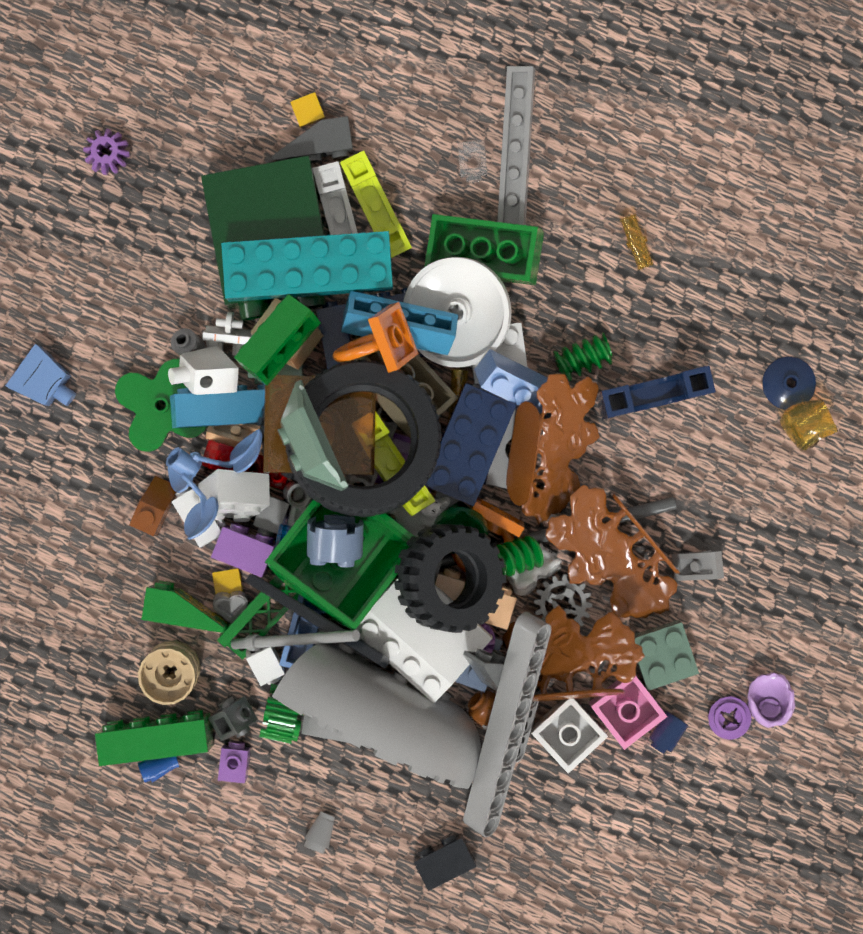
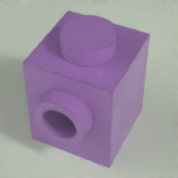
(234, 762)

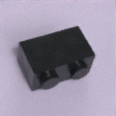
(444, 861)

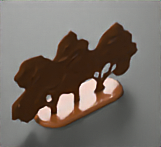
(563, 439)
(608, 554)
(573, 653)

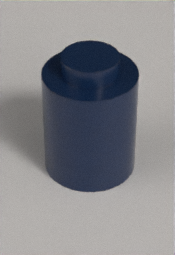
(668, 733)

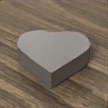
(230, 605)

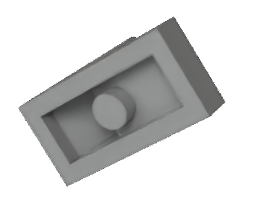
(698, 565)

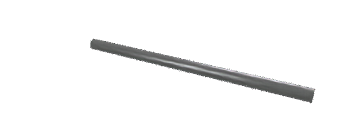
(638, 512)

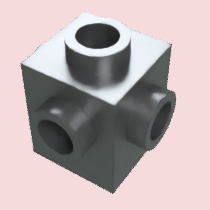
(233, 718)

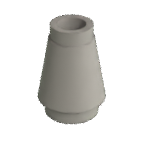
(320, 833)

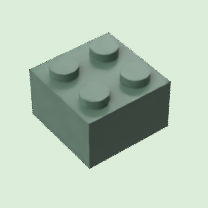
(666, 655)

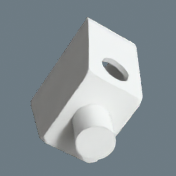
(206, 372)

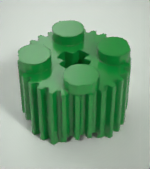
(280, 721)

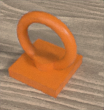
(389, 336)
(497, 522)

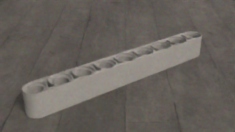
(507, 723)

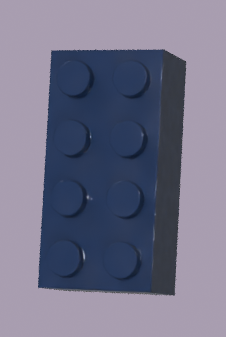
(470, 444)

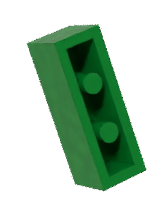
(277, 339)

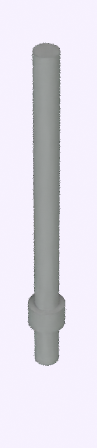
(257, 642)

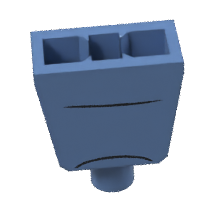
(41, 378)

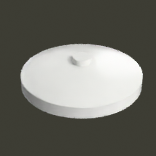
(474, 294)

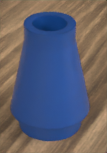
(154, 769)

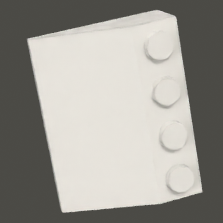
(420, 654)

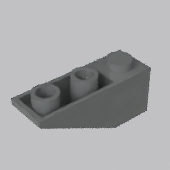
(323, 139)
(487, 665)

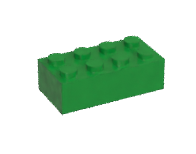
(505, 248)
(154, 739)

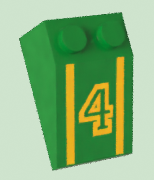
(176, 607)

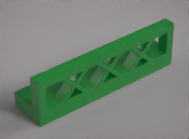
(246, 616)

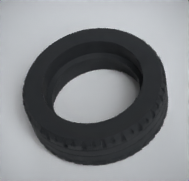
(424, 433)

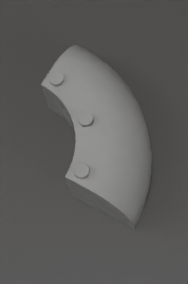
(382, 713)

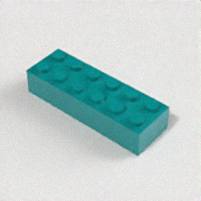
(307, 266)

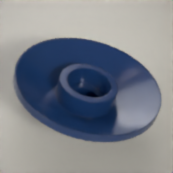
(776, 377)

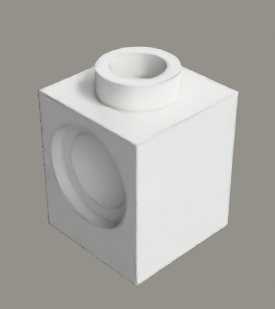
(265, 665)

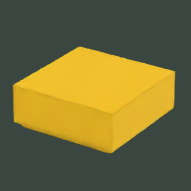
(307, 110)
(227, 581)

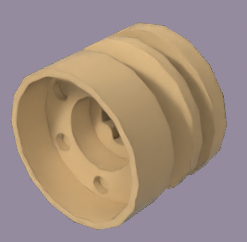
(171, 687)

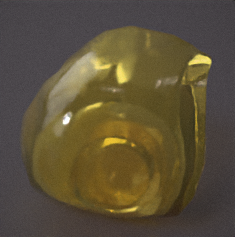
(807, 423)

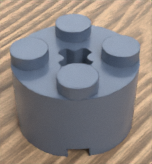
(335, 540)

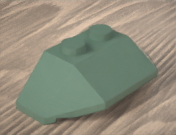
(308, 441)

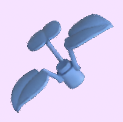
(184, 467)

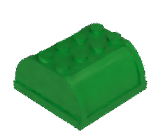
(338, 591)

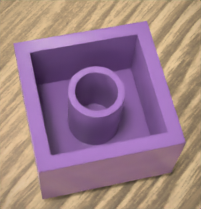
(243, 549)

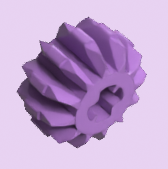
(106, 161)

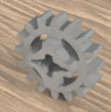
(568, 591)

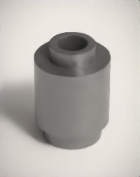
(186, 341)

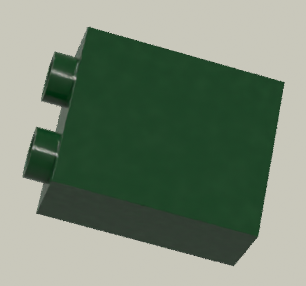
(263, 204)

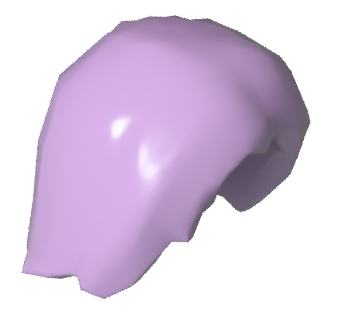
(771, 700)

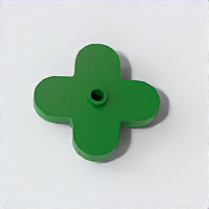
(141, 396)

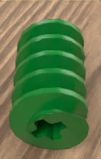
(583, 356)
(520, 555)

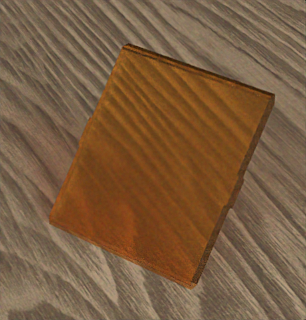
(346, 423)

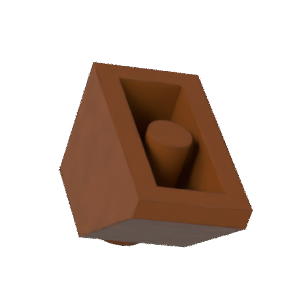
(153, 507)

